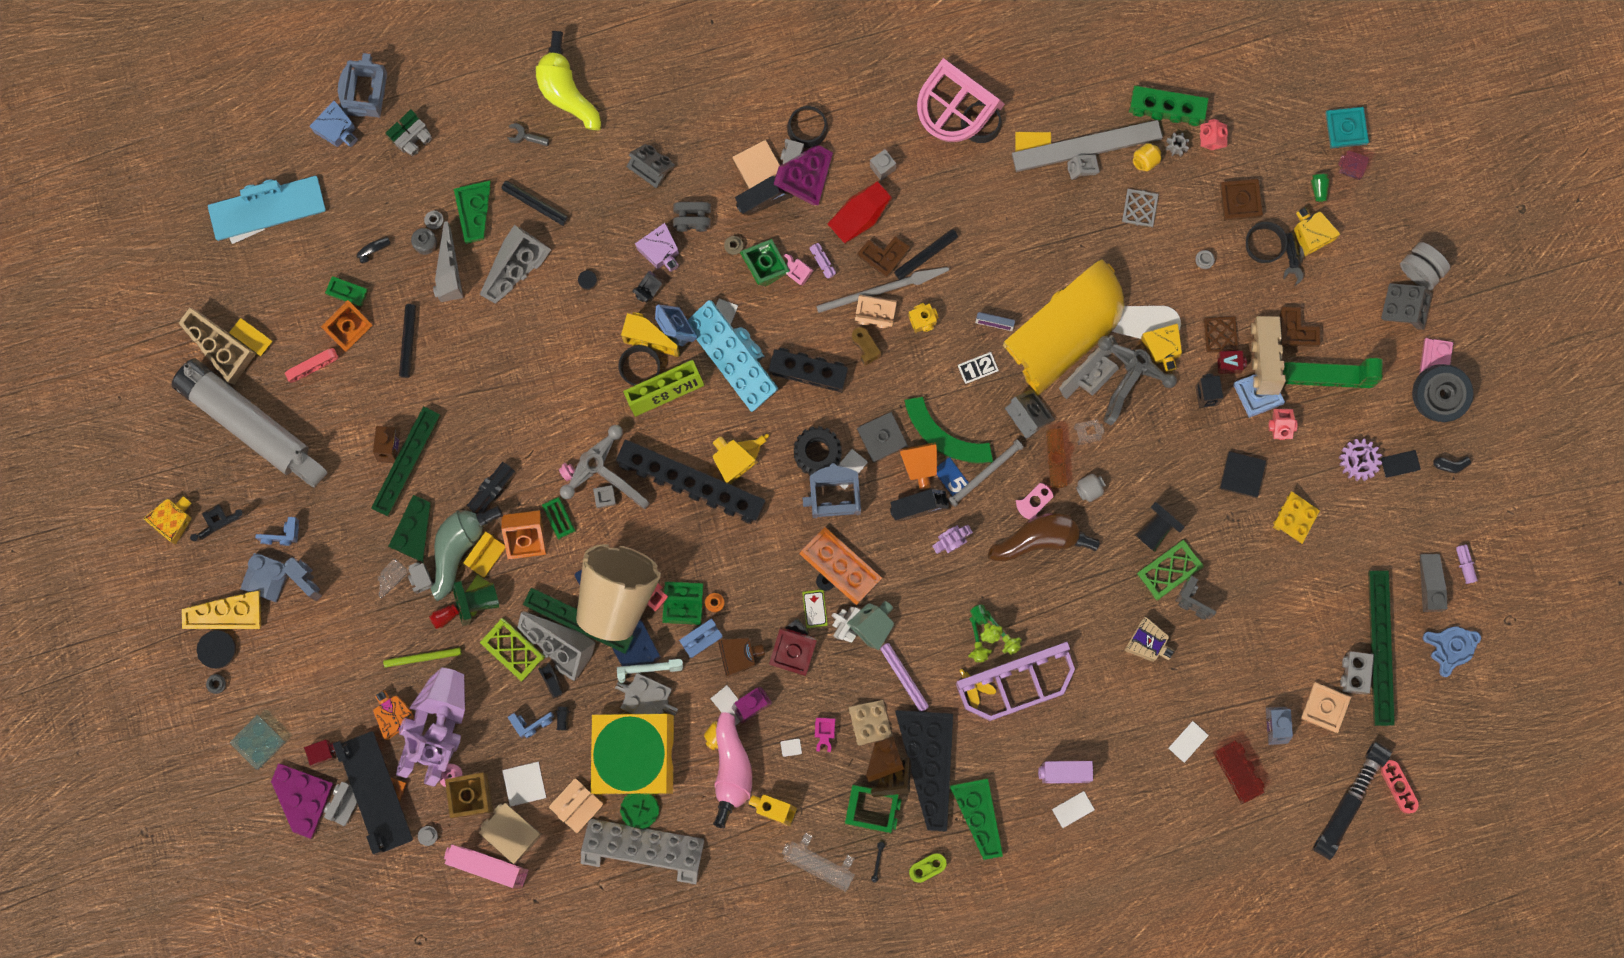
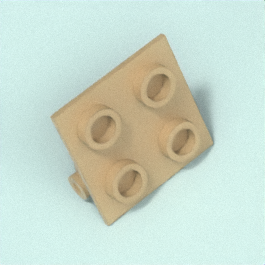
(870, 722)

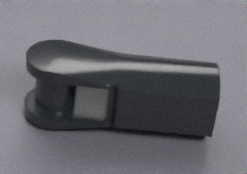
(552, 683)

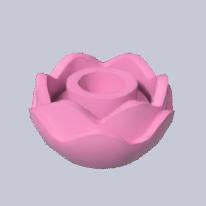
(451, 769)

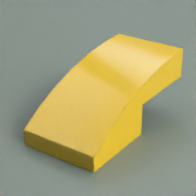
(250, 337)

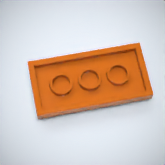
(840, 565)

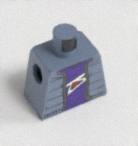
(1279, 725)

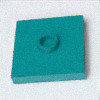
(1346, 127)

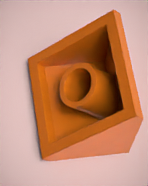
(346, 325)

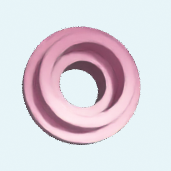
(567, 471)

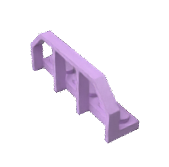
(1005, 670)

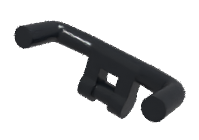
(213, 527)

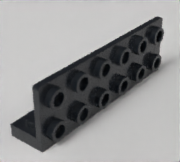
(374, 792)

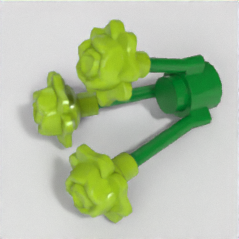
(991, 634)

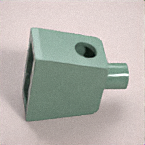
(872, 624)

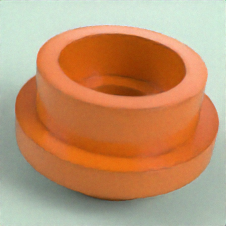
(718, 607)

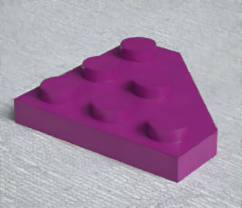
(805, 174)
(301, 798)

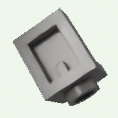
(1083, 166)

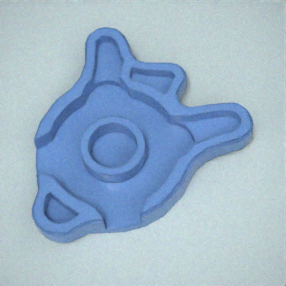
(1453, 647)

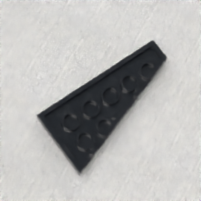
(929, 745)

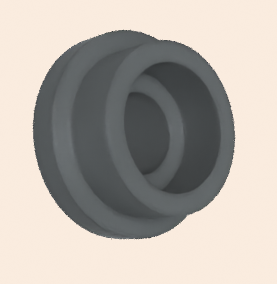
(210, 681)

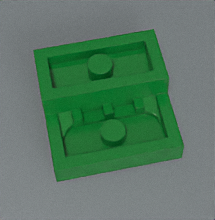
(683, 603)

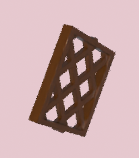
(1219, 321)

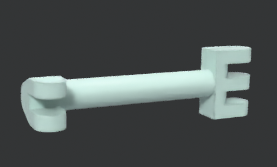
(672, 665)

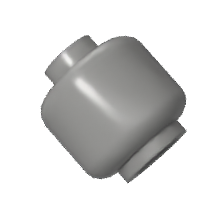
(1090, 487)

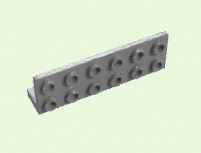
(642, 847)

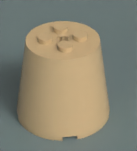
(614, 591)

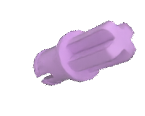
(1466, 564)

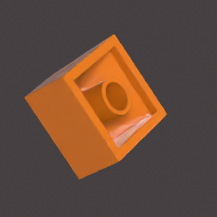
(523, 534)

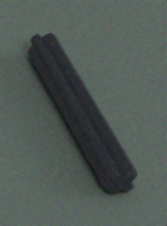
(535, 203)
(926, 254)
(407, 340)

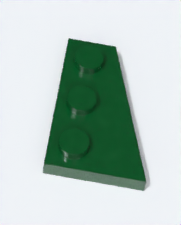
(412, 529)

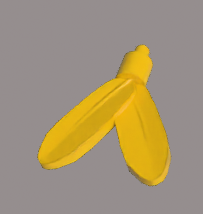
(753, 446)
(973, 694)

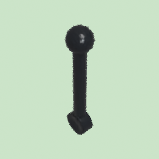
(880, 846)

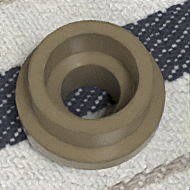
(733, 251)

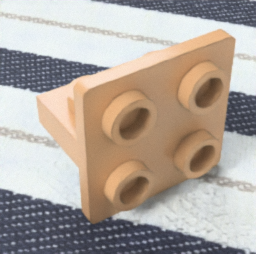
(576, 805)

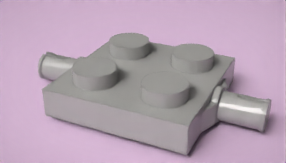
(646, 696)

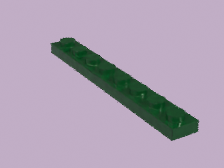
(1381, 648)

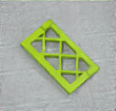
(510, 665)

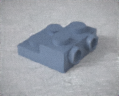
(302, 576)

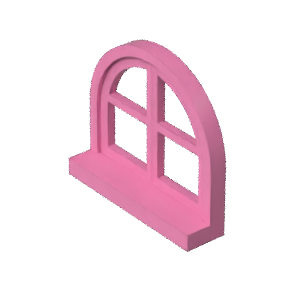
(967, 85)

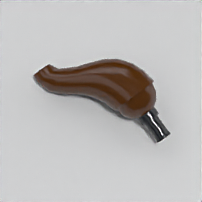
(1043, 532)

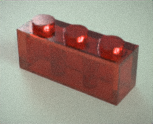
(1239, 772)

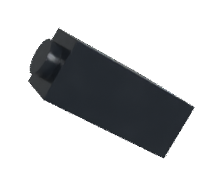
(761, 197)
(919, 505)

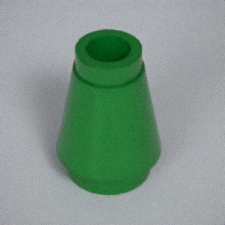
(1320, 187)

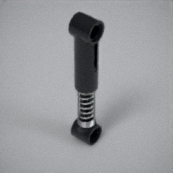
(1329, 840)

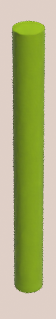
(422, 657)

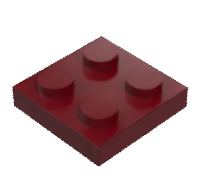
(793, 651)

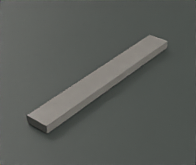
(1087, 145)

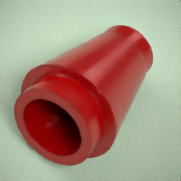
(443, 616)

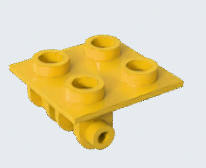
(1296, 517)

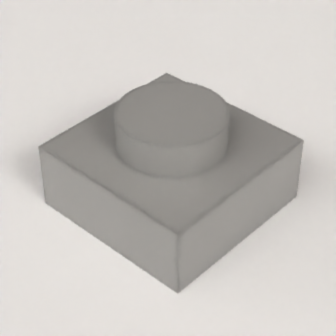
(604, 496)

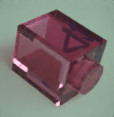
(1353, 164)

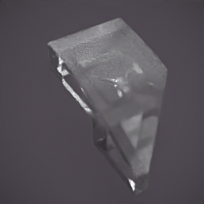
(391, 576)

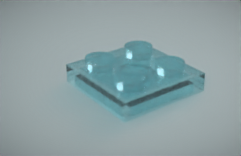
(257, 742)

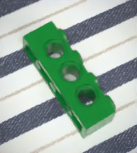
(1196, 104)

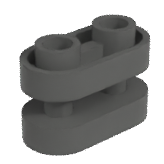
(699, 223)

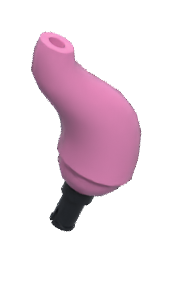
(734, 773)

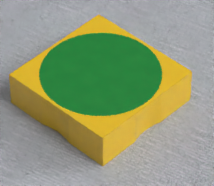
(632, 754)

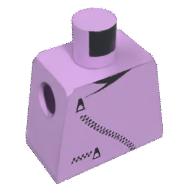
(659, 248)

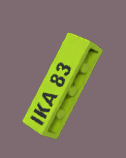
(663, 388)

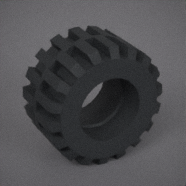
(816, 435)

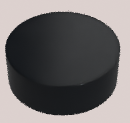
(587, 280)

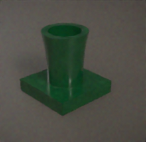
(474, 600)

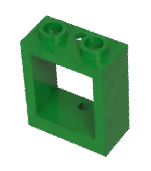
(892, 822)

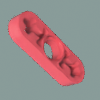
(311, 365)
(1400, 802)

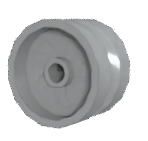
(1425, 265)

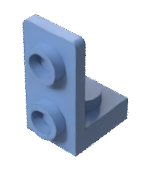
(290, 528)
(519, 723)

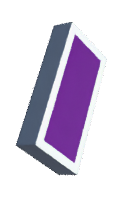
(995, 321)

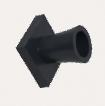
(1158, 527)

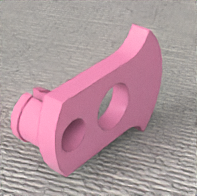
(1027, 509)

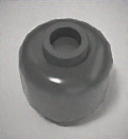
(424, 241)

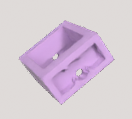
(1066, 772)

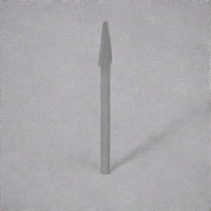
(916, 278)

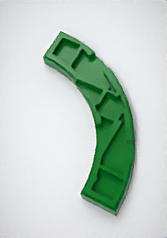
(944, 442)

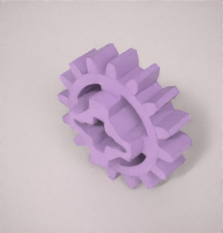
(1366, 464)
(952, 539)

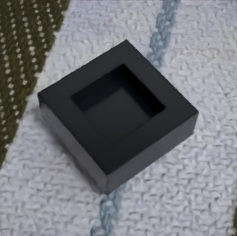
(797, 626)

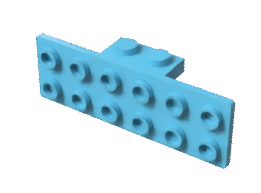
(266, 206)
(733, 355)

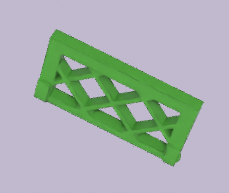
(1170, 554)

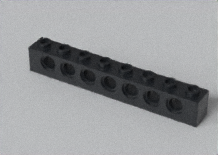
(630, 450)

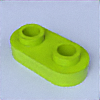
(927, 868)

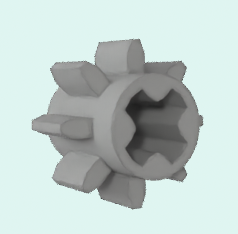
(1179, 139)

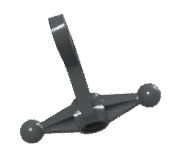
(1136, 363)

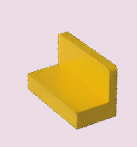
(484, 554)

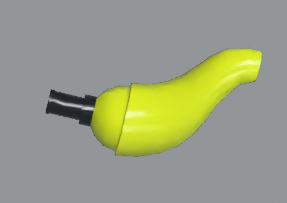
(558, 87)

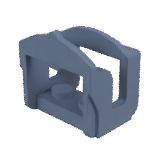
(347, 87)
(833, 476)

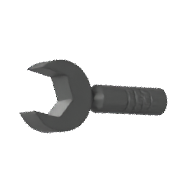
(529, 137)
(1297, 271)

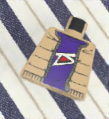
(1149, 642)

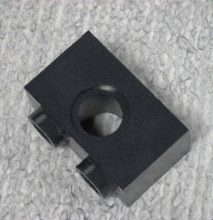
(1209, 391)

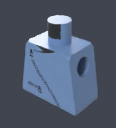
(334, 126)

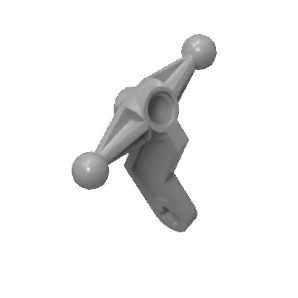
(584, 471)

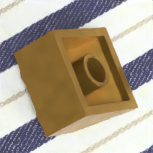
(468, 795)

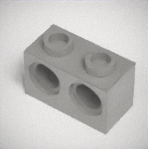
(1363, 673)

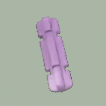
(822, 260)

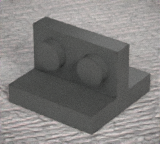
(1029, 413)

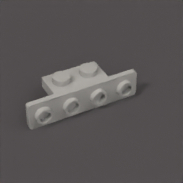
(1091, 373)

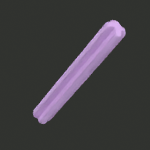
(904, 677)

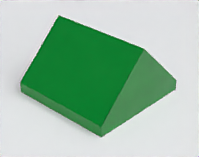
(765, 263)

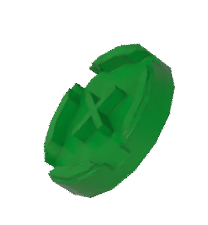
(639, 810)

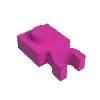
(824, 730)

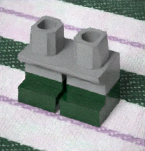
(416, 130)

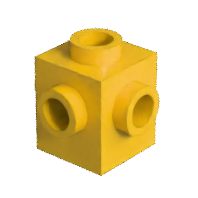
(919, 323)

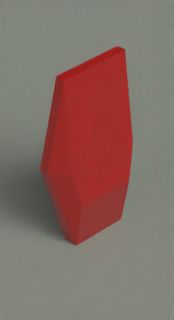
(860, 212)

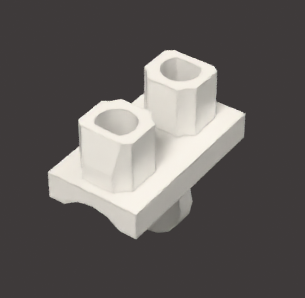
(843, 631)

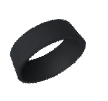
(987, 138)
(808, 143)
(1275, 228)
(638, 348)

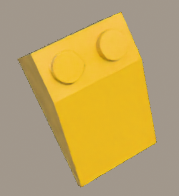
(641, 331)

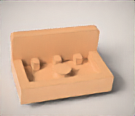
(875, 311)

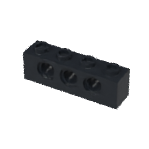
(834, 383)

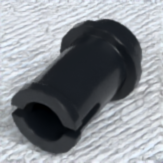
(562, 718)

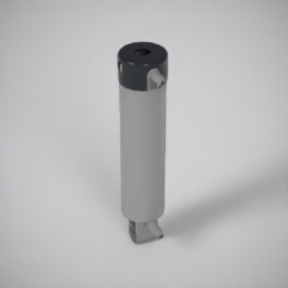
(246, 421)

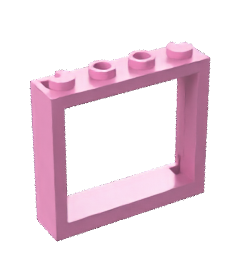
(485, 866)

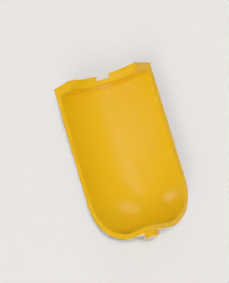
(1068, 326)

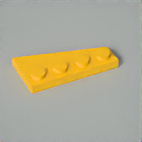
(227, 613)

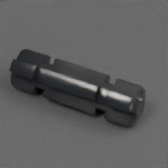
(1292, 251)

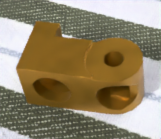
(863, 340)

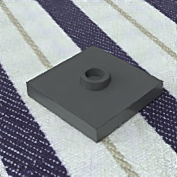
(882, 437)

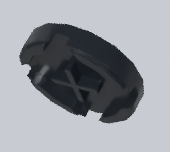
(216, 649)

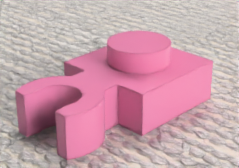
(798, 270)

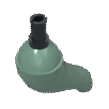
(451, 543)

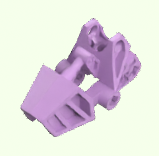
(446, 698)

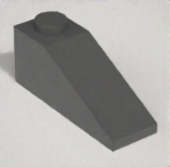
(1432, 583)

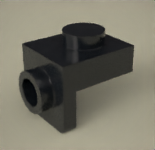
(648, 287)

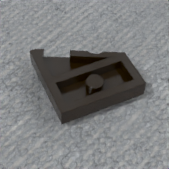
(894, 783)

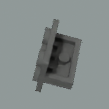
(649, 164)

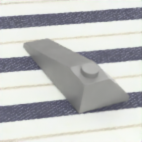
(514, 261)
(447, 274)
(565, 646)

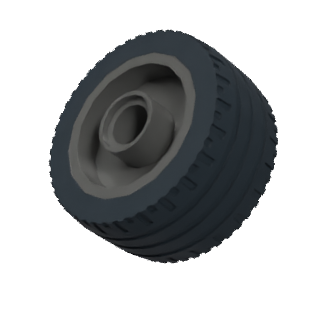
(1457, 394)

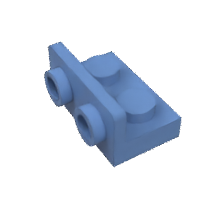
(701, 638)

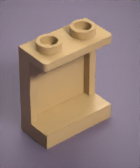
(509, 833)

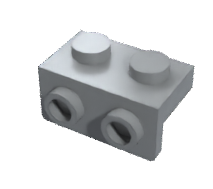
(342, 804)

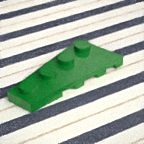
(978, 810)

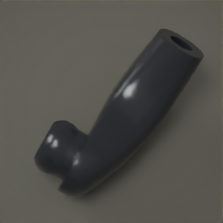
(371, 248)
(1451, 466)

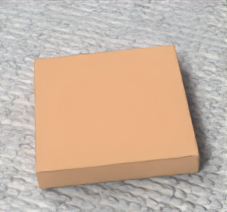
(756, 164)
(1325, 707)

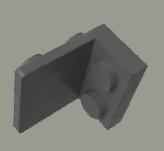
(1407, 304)
(1186, 602)

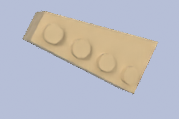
(220, 347)
(1267, 363)

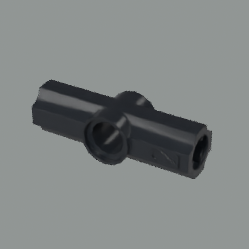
(491, 488)

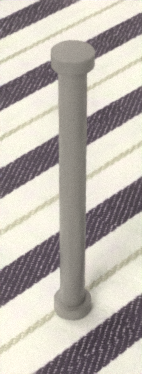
(985, 473)

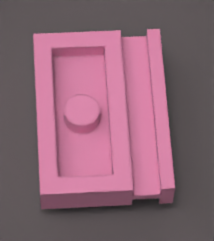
(1435, 353)

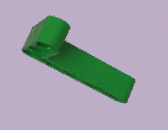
(1332, 375)

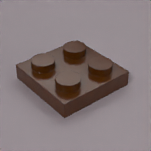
(1241, 199)

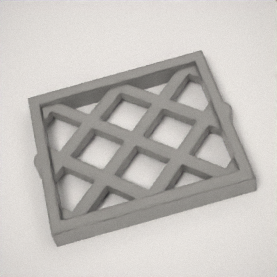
(1145, 215)

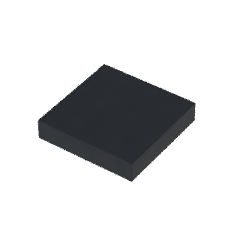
(1242, 474)

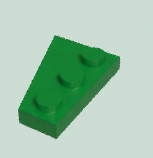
(473, 209)

